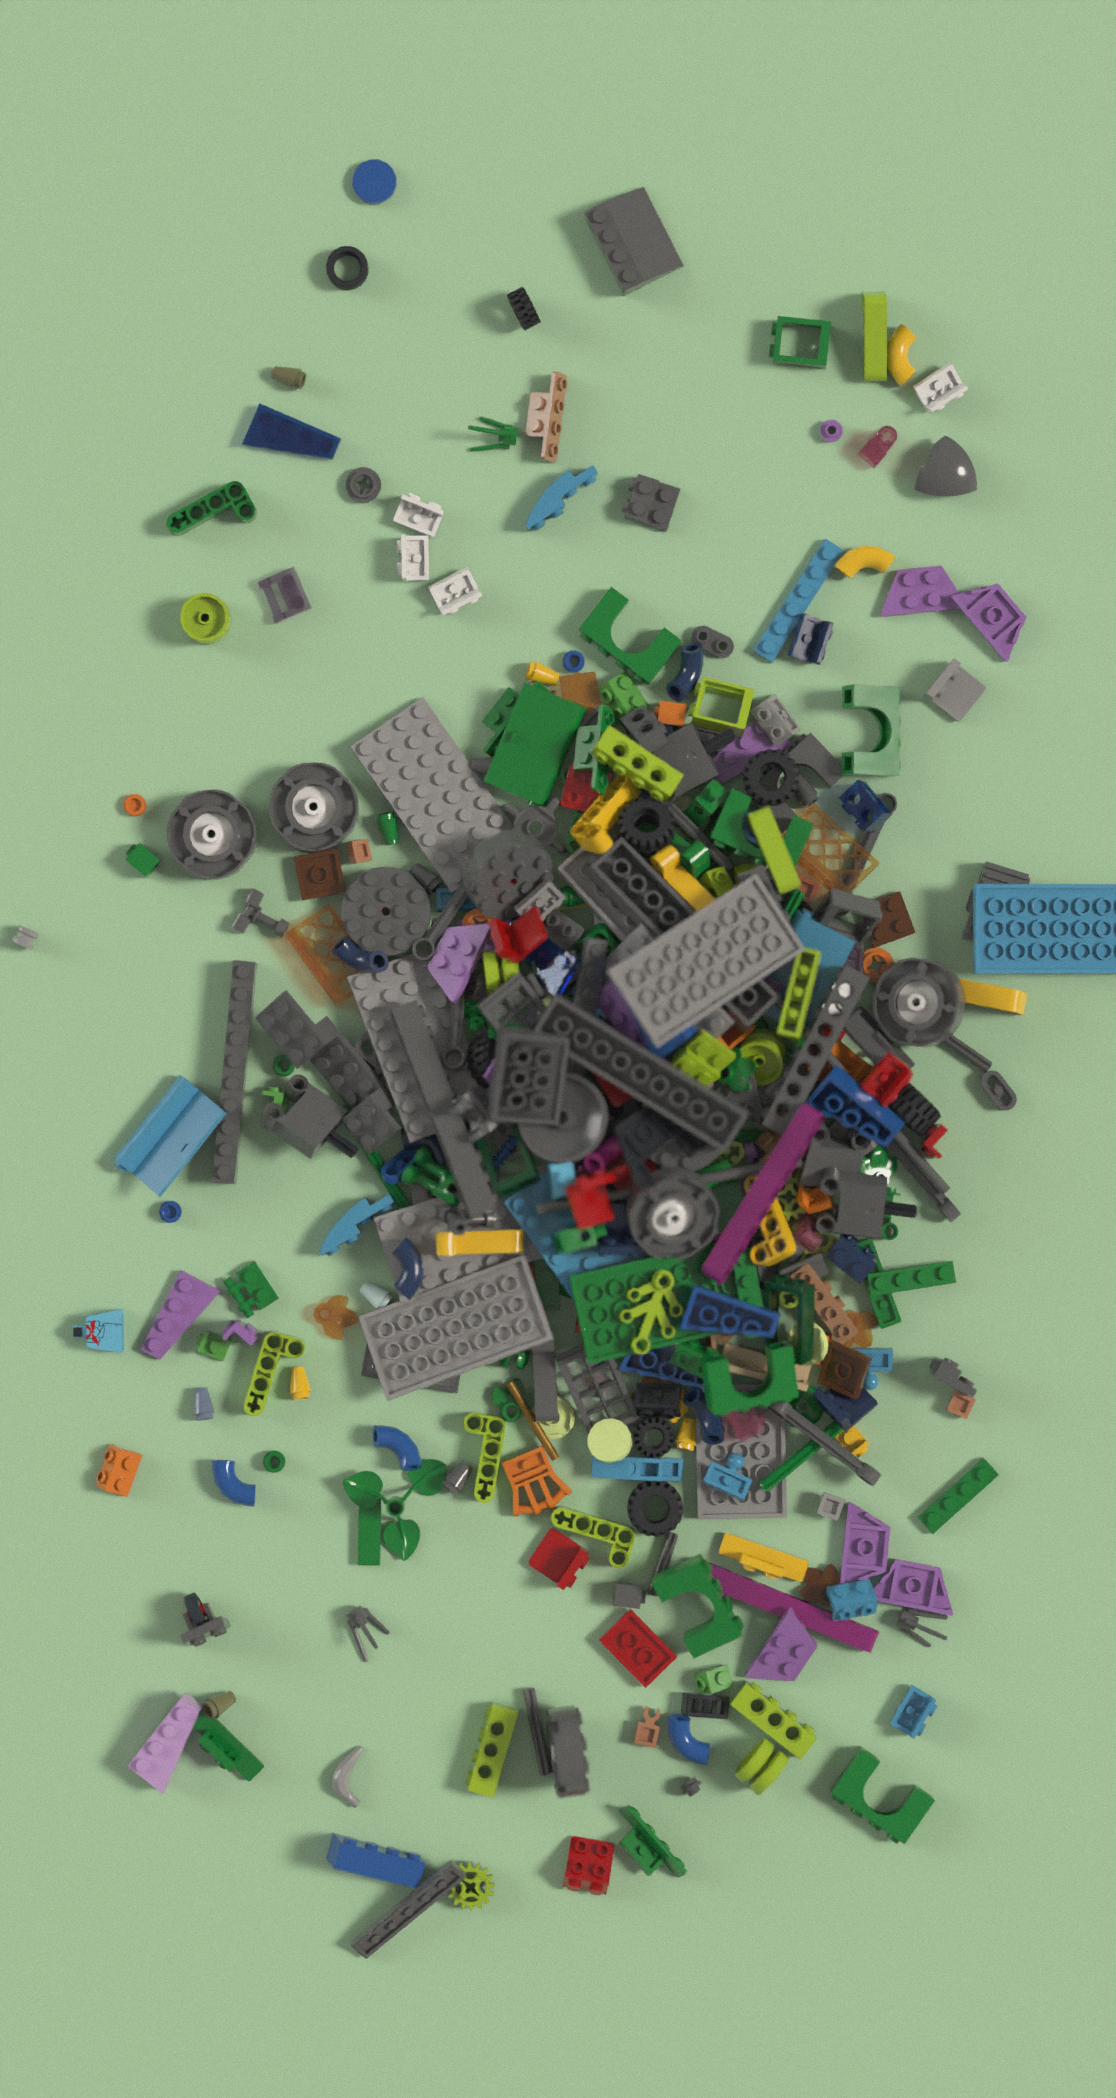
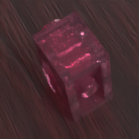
(748, 1428)

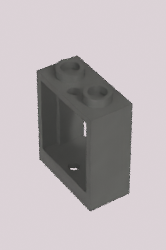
(853, 903)

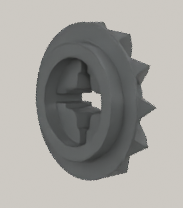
(357, 476)

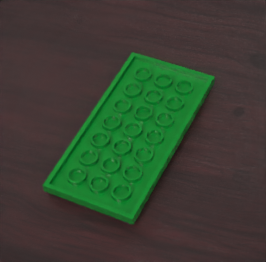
(603, 1294)

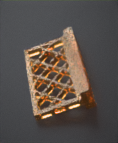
(818, 870)
(314, 961)

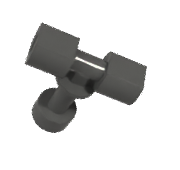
(253, 912)
(458, 1221)

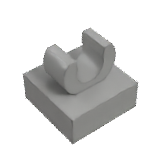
(830, 1506)

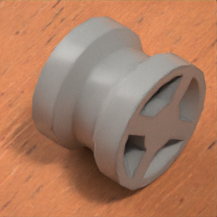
(25, 937)

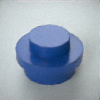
(170, 1211)

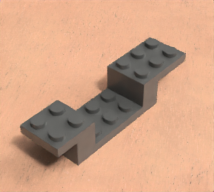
(337, 1063)

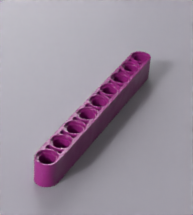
(762, 1193)
(807, 1613)

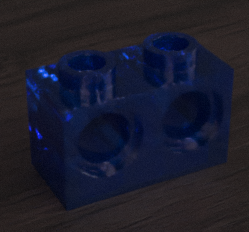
(868, 802)

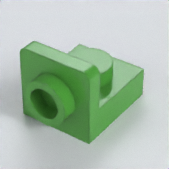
(213, 1345)

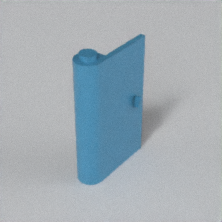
(834, 950)
(169, 1135)

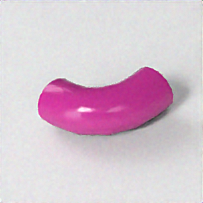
(603, 1155)

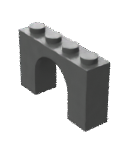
(807, 753)

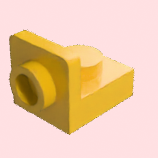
(853, 1441)

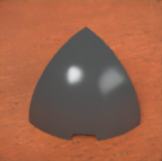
(947, 471)

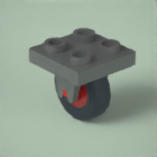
(201, 1622)

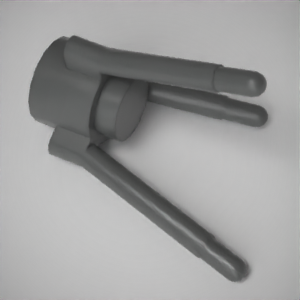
(358, 1619)
(908, 1621)

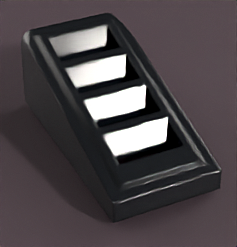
(686, 1705)

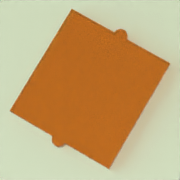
(581, 689)

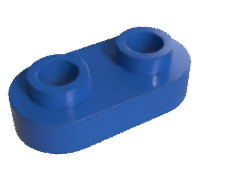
(394, 1169)

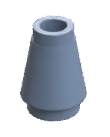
(203, 1405)

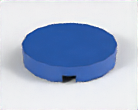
(374, 181)

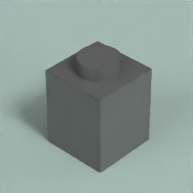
(629, 1595)

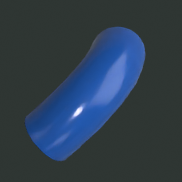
(400, 1444)
(230, 1485)
(684, 1742)

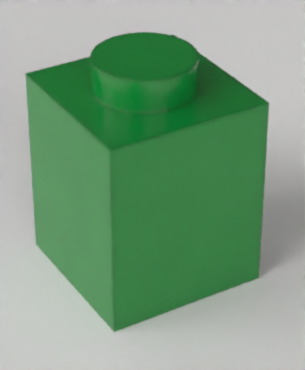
(142, 859)

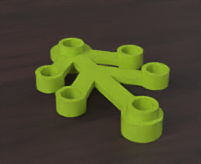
(653, 1308)

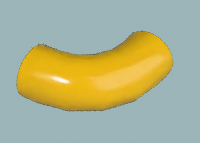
(897, 354)
(864, 557)

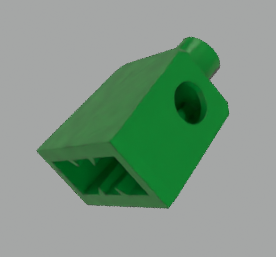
(708, 801)
(570, 1240)

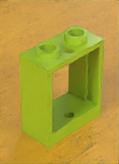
(724, 689)

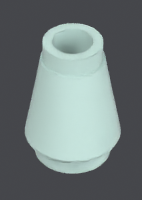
(375, 1295)

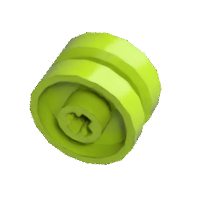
(205, 632)
(496, 972)
(767, 1051)
(761, 1766)

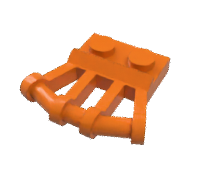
(526, 1469)

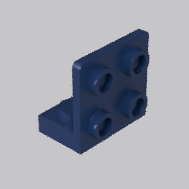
(619, 1236)
(843, 1409)

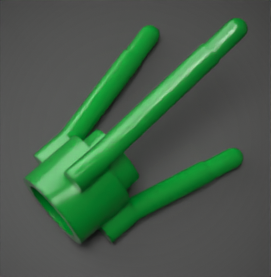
(506, 434)

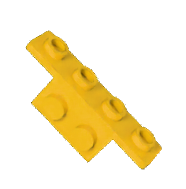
(764, 1558)

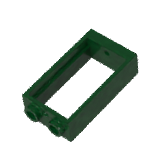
(518, 1181)
(805, 1326)

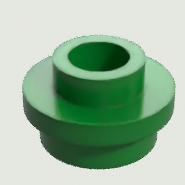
(276, 1066)
(271, 1468)

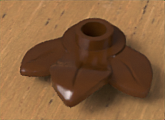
(818, 1582)

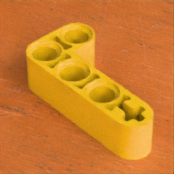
(594, 824)
(668, 866)
(994, 997)
(773, 1238)
(480, 1242)

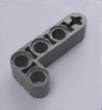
(545, 1382)

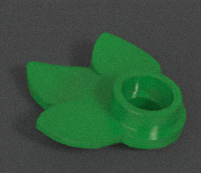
(739, 1072)
(879, 1163)
(504, 1399)

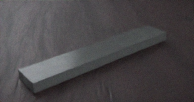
(408, 1909)

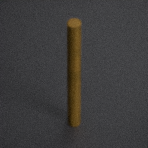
(532, 1420)

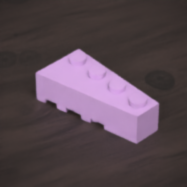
(163, 1749)

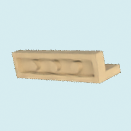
(754, 1364)

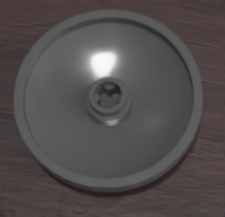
(580, 1126)

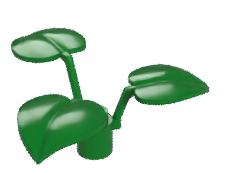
(399, 1536)

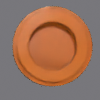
(135, 805)

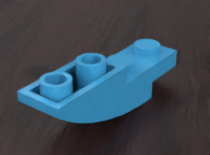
(551, 501)
(347, 1229)
(639, 1469)

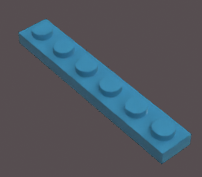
(798, 600)

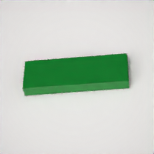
(369, 1535)

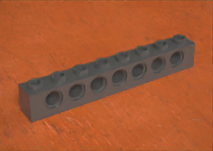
(857, 982)

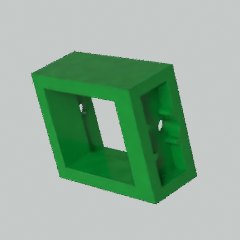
(821, 360)

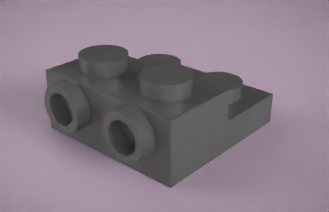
(651, 502)
(948, 1373)

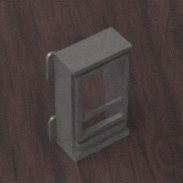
(992, 874)
(871, 1040)

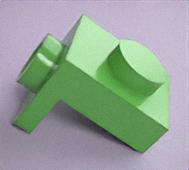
(279, 1097)
(713, 1679)

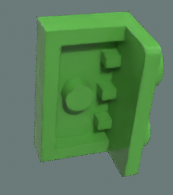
(622, 695)

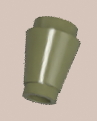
(291, 377)
(218, 1704)

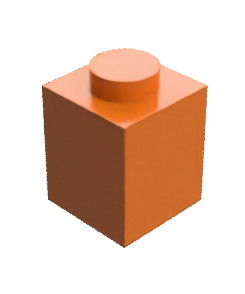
(671, 713)

